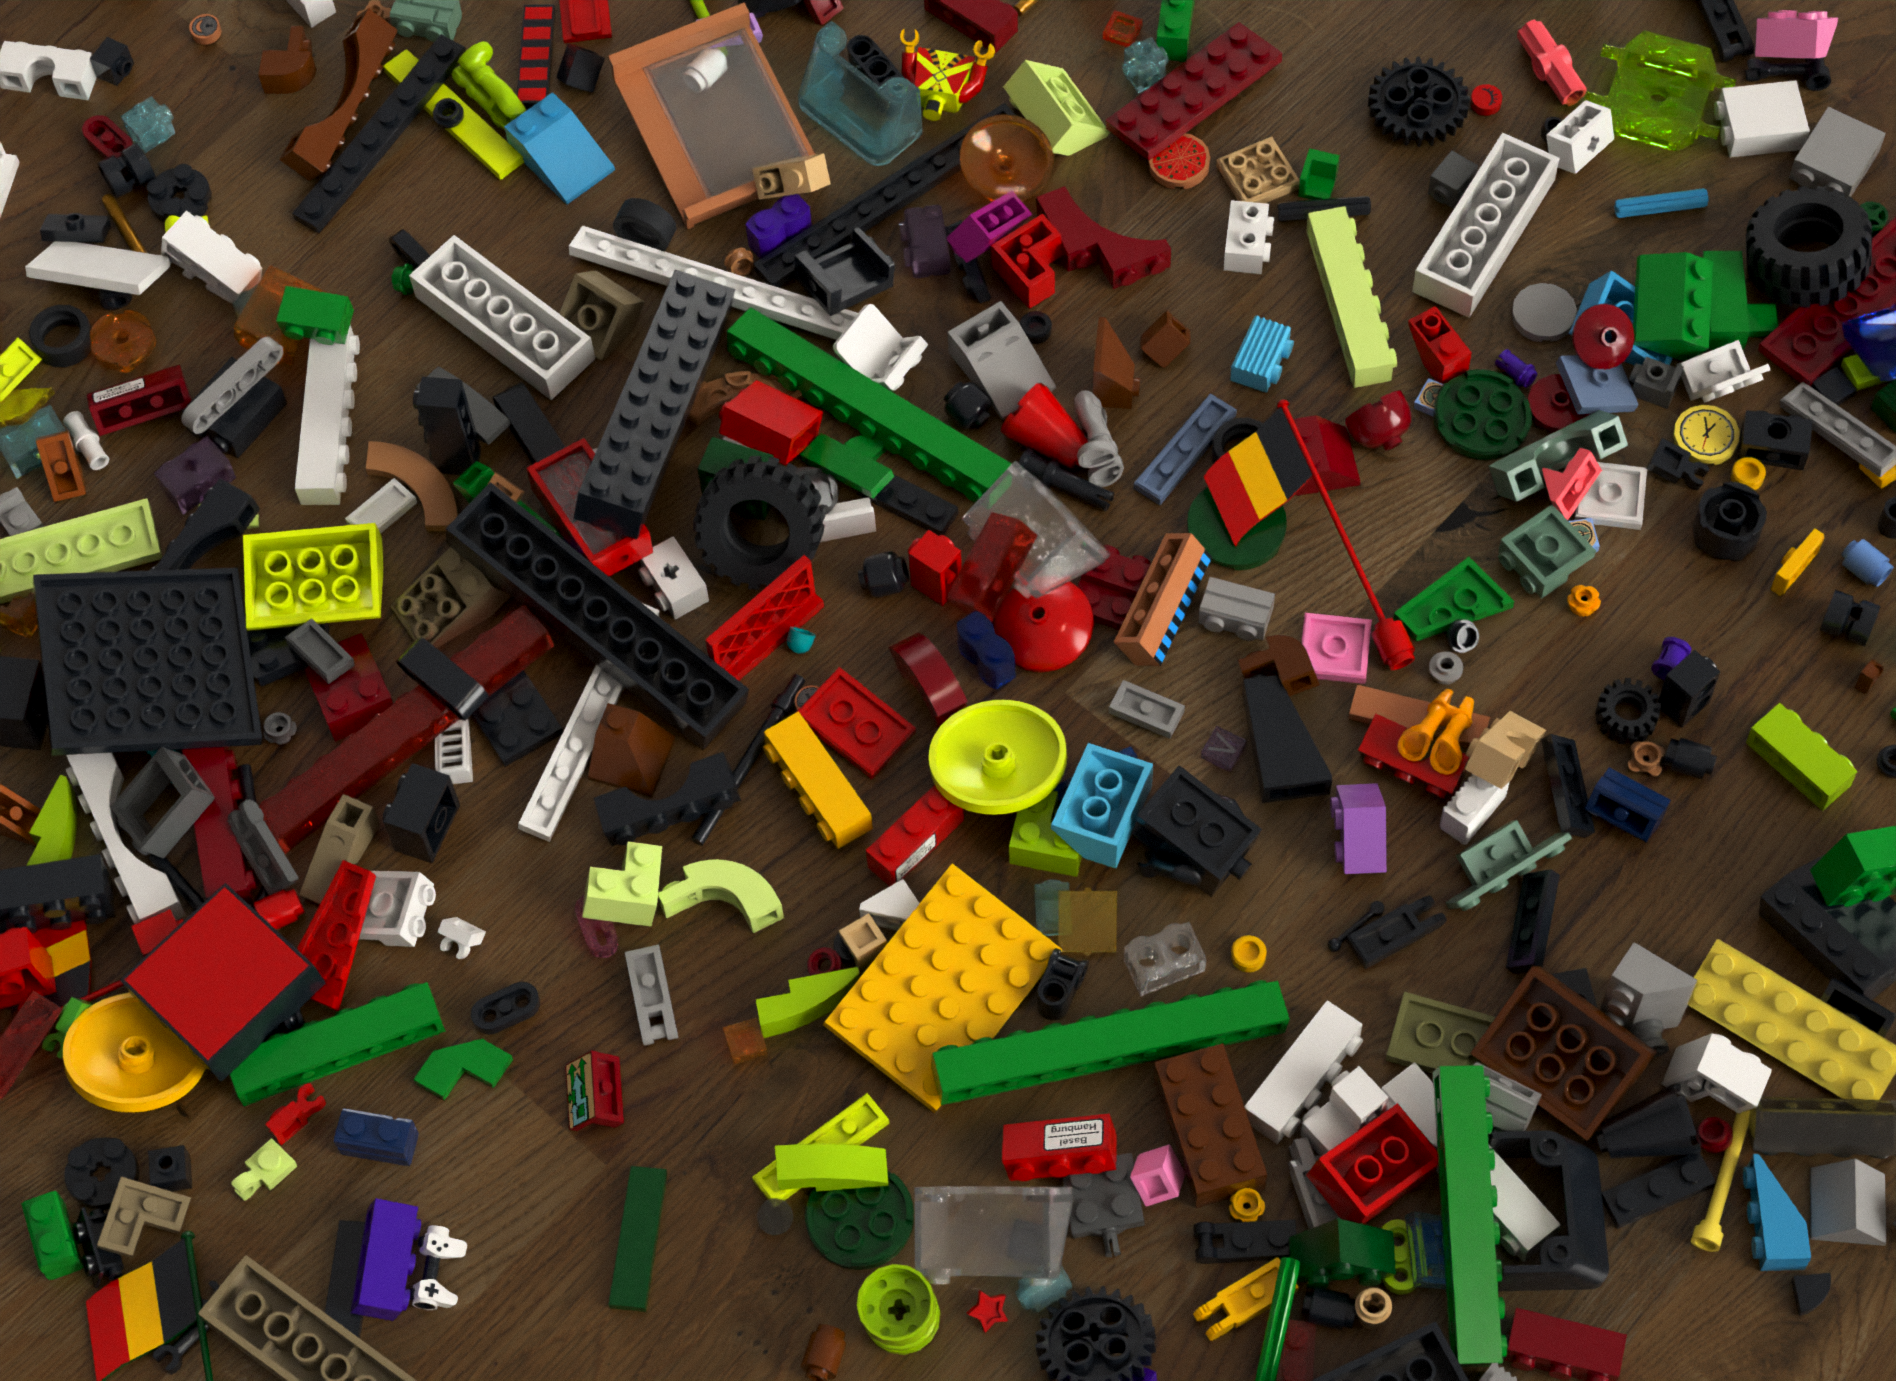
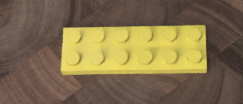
(1793, 1025)

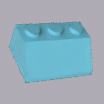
(1103, 804)

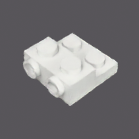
(397, 908)

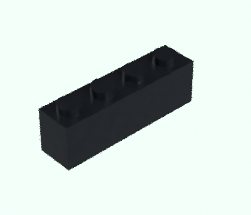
(447, 424)

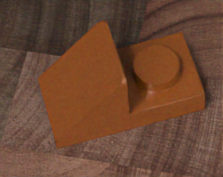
(61, 465)

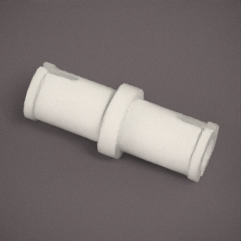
(86, 440)

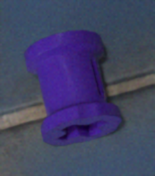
(1672, 654)

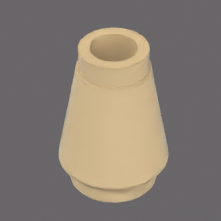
(1375, 1301)

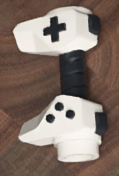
(435, 1245)

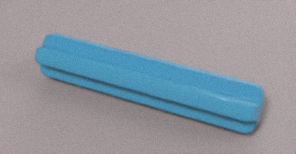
(1661, 203)

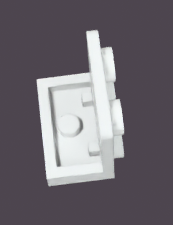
(878, 349)
(1719, 372)

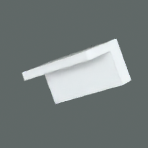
(849, 520)

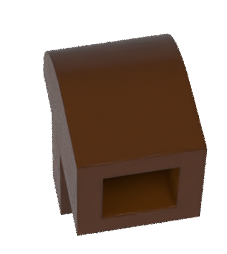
(288, 70)
(1283, 658)

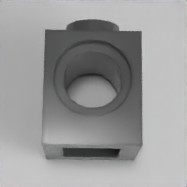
(1451, 179)

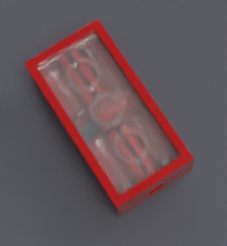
(557, 485)

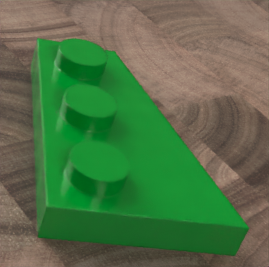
(1459, 594)

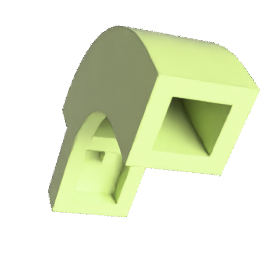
(724, 882)

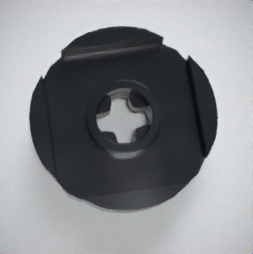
(176, 180)
(87, 1159)

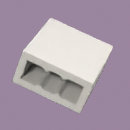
(1762, 119)

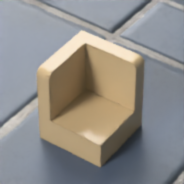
(863, 941)

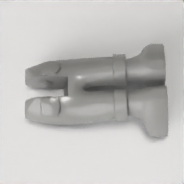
(1101, 451)

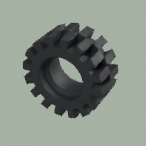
(1631, 694)

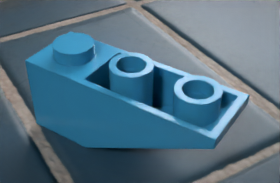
(1779, 1227)

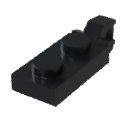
(974, 280)

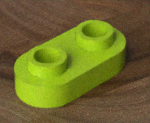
(1402, 1259)

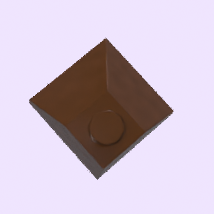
(1113, 370)
(629, 751)

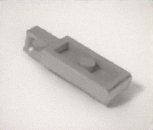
(1313, 1204)

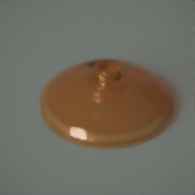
(1007, 142)

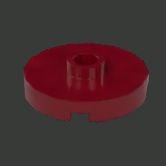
(1545, 408)

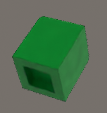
(1318, 175)

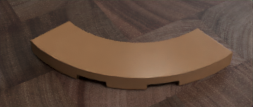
(719, 391)
(420, 476)

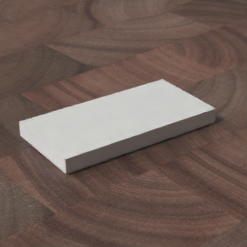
(98, 267)

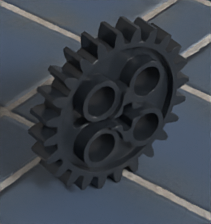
(1417, 93)
(1096, 1339)

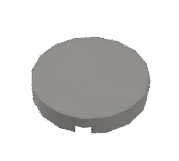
(1543, 312)

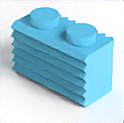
(1261, 353)

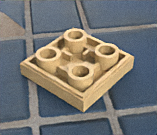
(1258, 172)

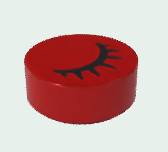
(1486, 99)

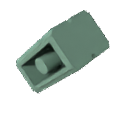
(426, 18)

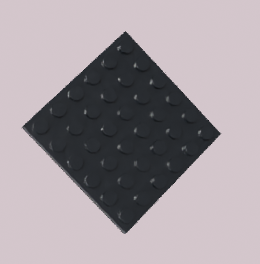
(145, 661)

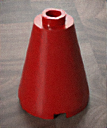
(1045, 427)

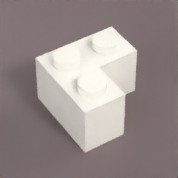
(1718, 1070)
(1352, 1105)

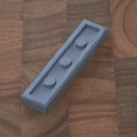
(1184, 449)

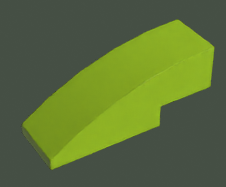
(55, 825)
(809, 1000)
(830, 1166)

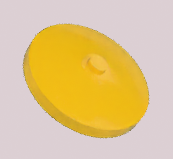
(127, 1058)

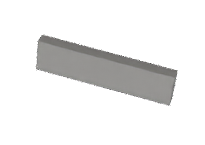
(1841, 429)

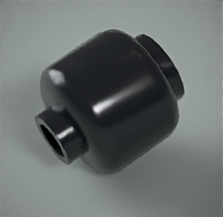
(967, 405)
(884, 574)

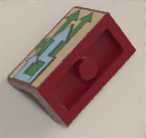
(594, 1091)

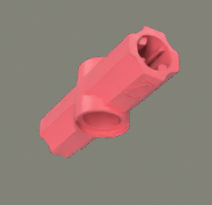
(1551, 62)

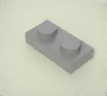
(1146, 709)

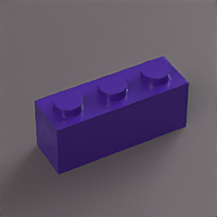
(385, 1260)

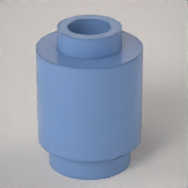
(1866, 562)

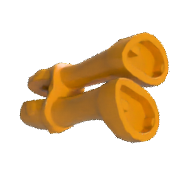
(1446, 752)

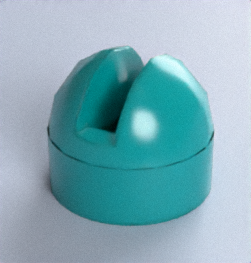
(800, 640)

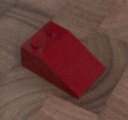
(353, 696)

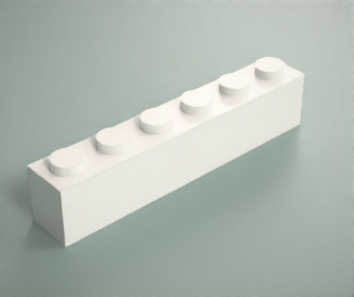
(326, 421)
(1520, 1215)

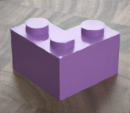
(1361, 819)

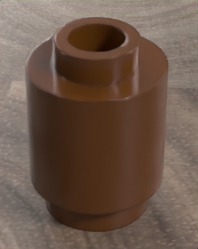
(823, 1353)

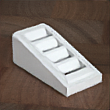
(458, 773)

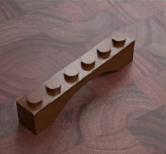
(364, 47)

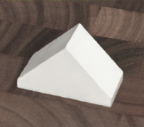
(891, 906)

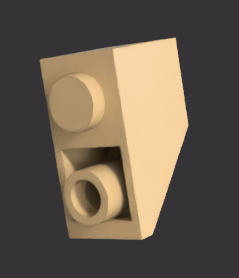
(791, 176)

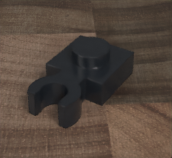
(1672, 464)

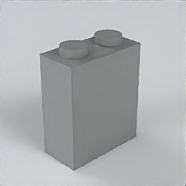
(1837, 153)

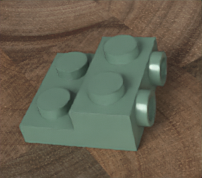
(1544, 551)

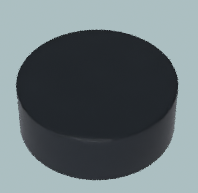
(114, 300)
(1036, 326)

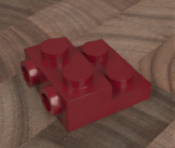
(1114, 586)

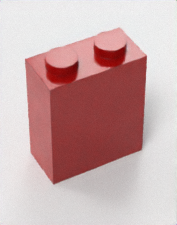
(770, 421)

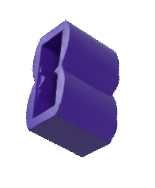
(777, 225)

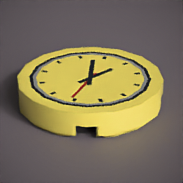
(1707, 434)

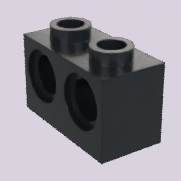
(1688, 688)

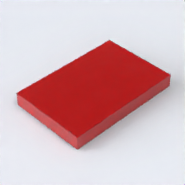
(856, 723)

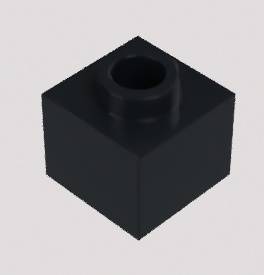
(112, 61)
(175, 1177)

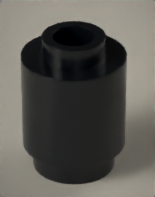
(1690, 758)
(1329, 1308)

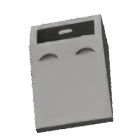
(998, 357)

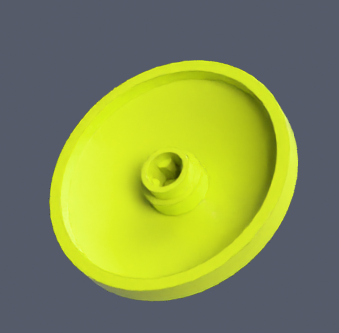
(997, 757)

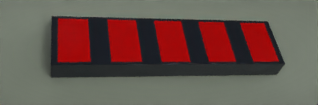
(535, 53)

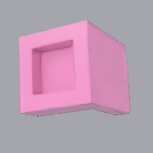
(1157, 1175)

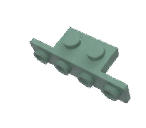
(1500, 857)

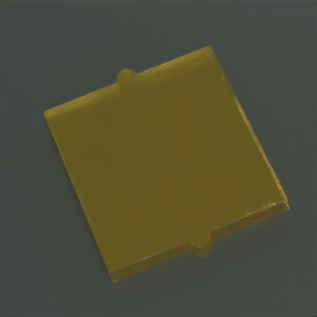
(22, 405)
(1087, 921)

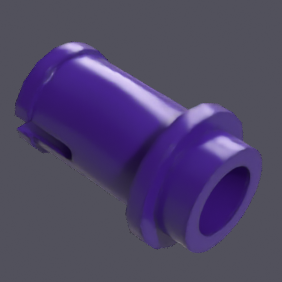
(1521, 372)

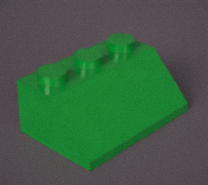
(1673, 304)

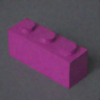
(988, 226)

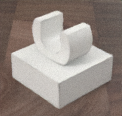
(462, 933)

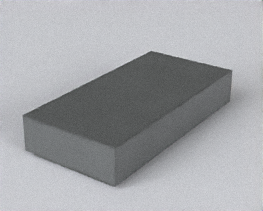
(320, 651)

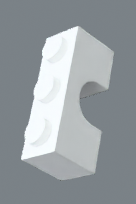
(25, 63)

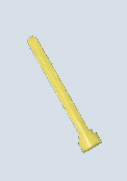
(1708, 1233)

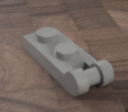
(651, 993)

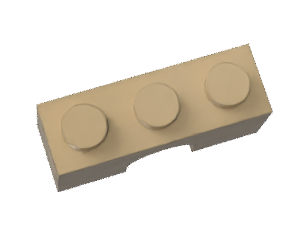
(1503, 749)

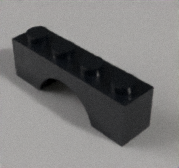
(707, 789)

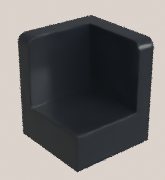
(580, 67)

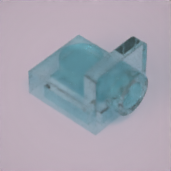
(1047, 905)

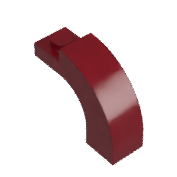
(930, 674)

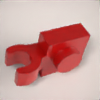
(292, 1118)

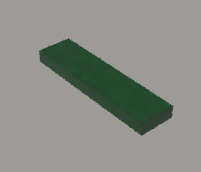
(638, 1239)

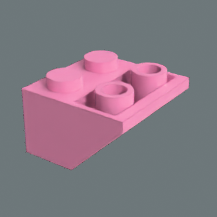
(1793, 35)

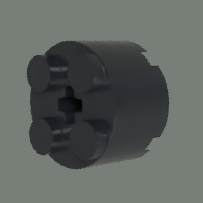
(1729, 521)

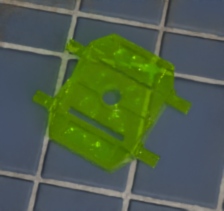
(1666, 123)

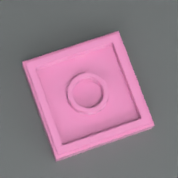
(1337, 646)

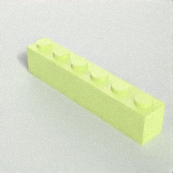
(1350, 297)

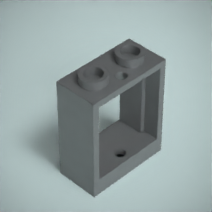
(145, 788)

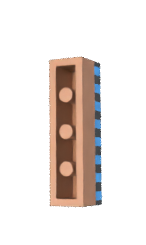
(1163, 599)

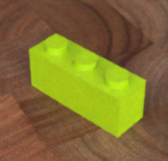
(1801, 756)

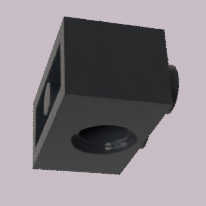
(1788, 451)

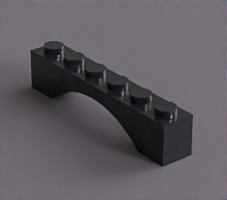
(219, 518)

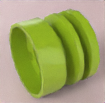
(880, 1301)

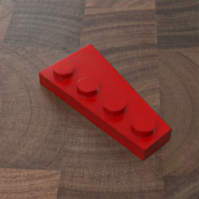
(336, 929)

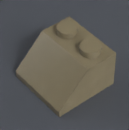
(601, 310)

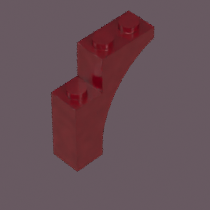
(1085, 241)

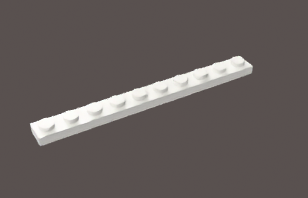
(660, 266)

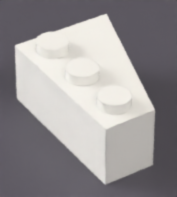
(210, 257)

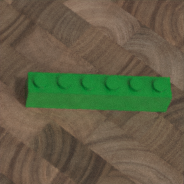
(338, 1043)

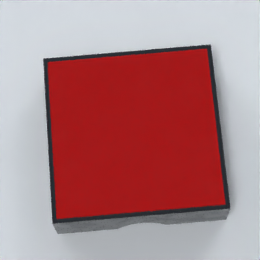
(223, 981)

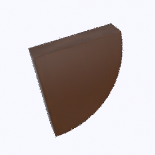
(1869, 676)

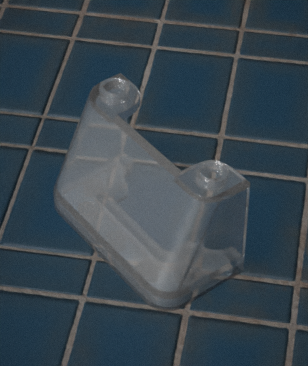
(1063, 543)
(991, 1231)

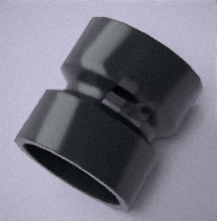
(136, 165)
(1837, 615)

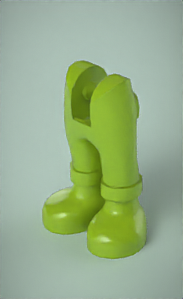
(485, 86)

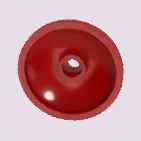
(1053, 639)

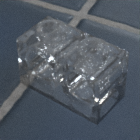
(1169, 965)

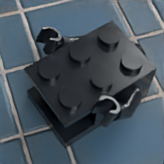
(1194, 834)

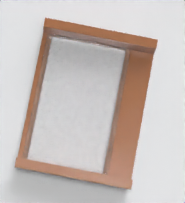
(708, 111)

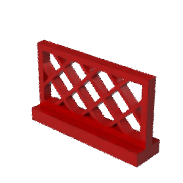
(766, 620)

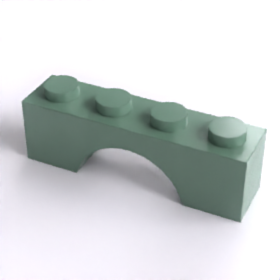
(1521, 471)

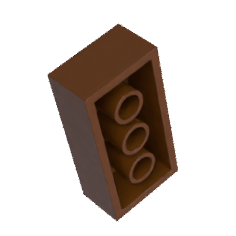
(1209, 1125)

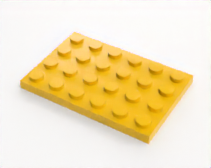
(941, 982)

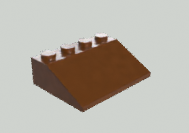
(1563, 1051)

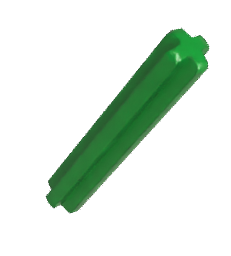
(1278, 1319)

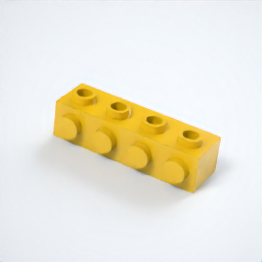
(817, 780)

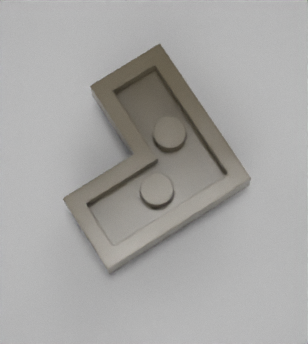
(140, 1205)

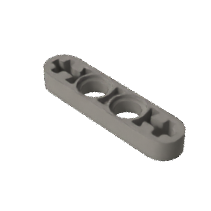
(232, 385)

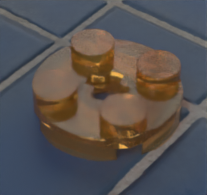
(125, 355)

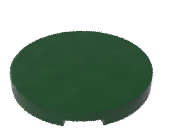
(1482, 415)
(1253, 549)
(860, 1224)

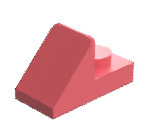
(1571, 486)

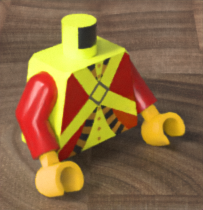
(944, 77)

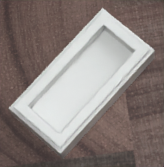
(384, 506)

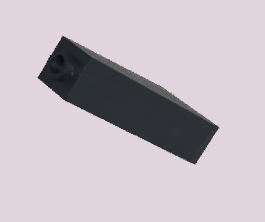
(1282, 748)

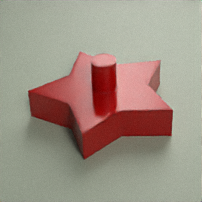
(988, 1310)

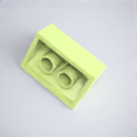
(1055, 106)

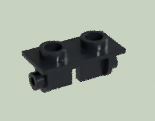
(96, 1261)

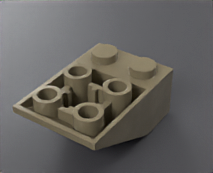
(448, 600)

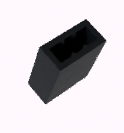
(245, 418)

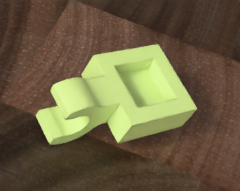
(266, 1167)

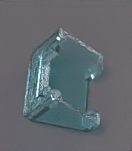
(862, 115)

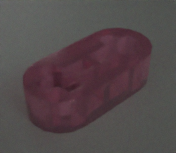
(589, 932)

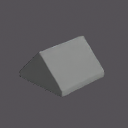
(1848, 1203)

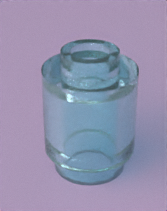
(1042, 1296)

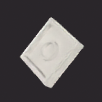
(1615, 497)

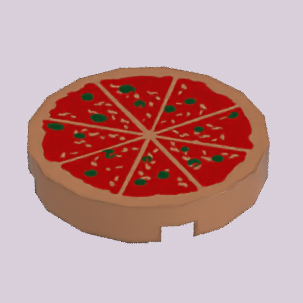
(1181, 163)

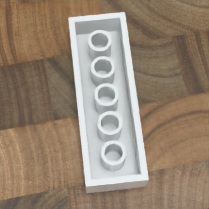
(1485, 225)
(502, 317)

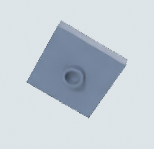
(1596, 388)

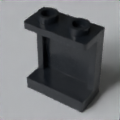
(846, 273)

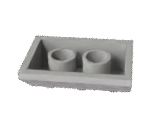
(1647, 989)

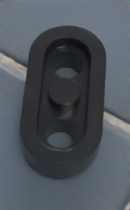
(504, 1006)

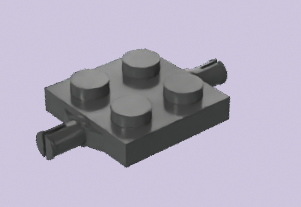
(1105, 1203)

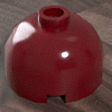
(1381, 422)

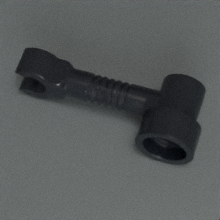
(1813, 70)

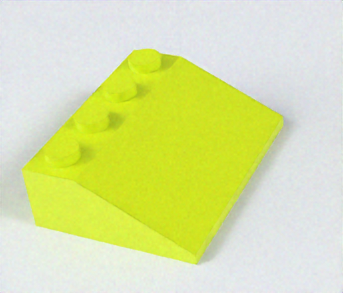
(313, 575)

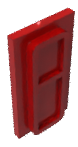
(585, 20)

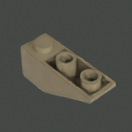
(343, 838)

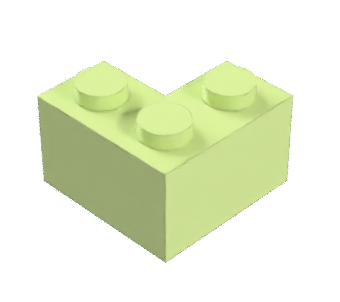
(626, 894)

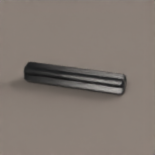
(1299, 209)

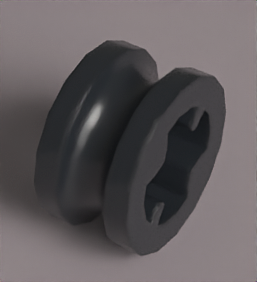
(295, 1021)

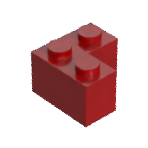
(1024, 260)

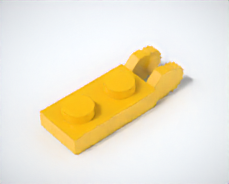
(1242, 1300)

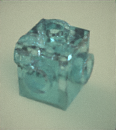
(1144, 63)
(149, 124)

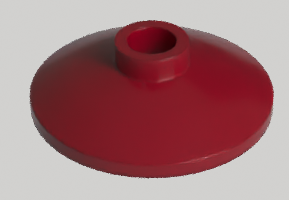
(1590, 341)

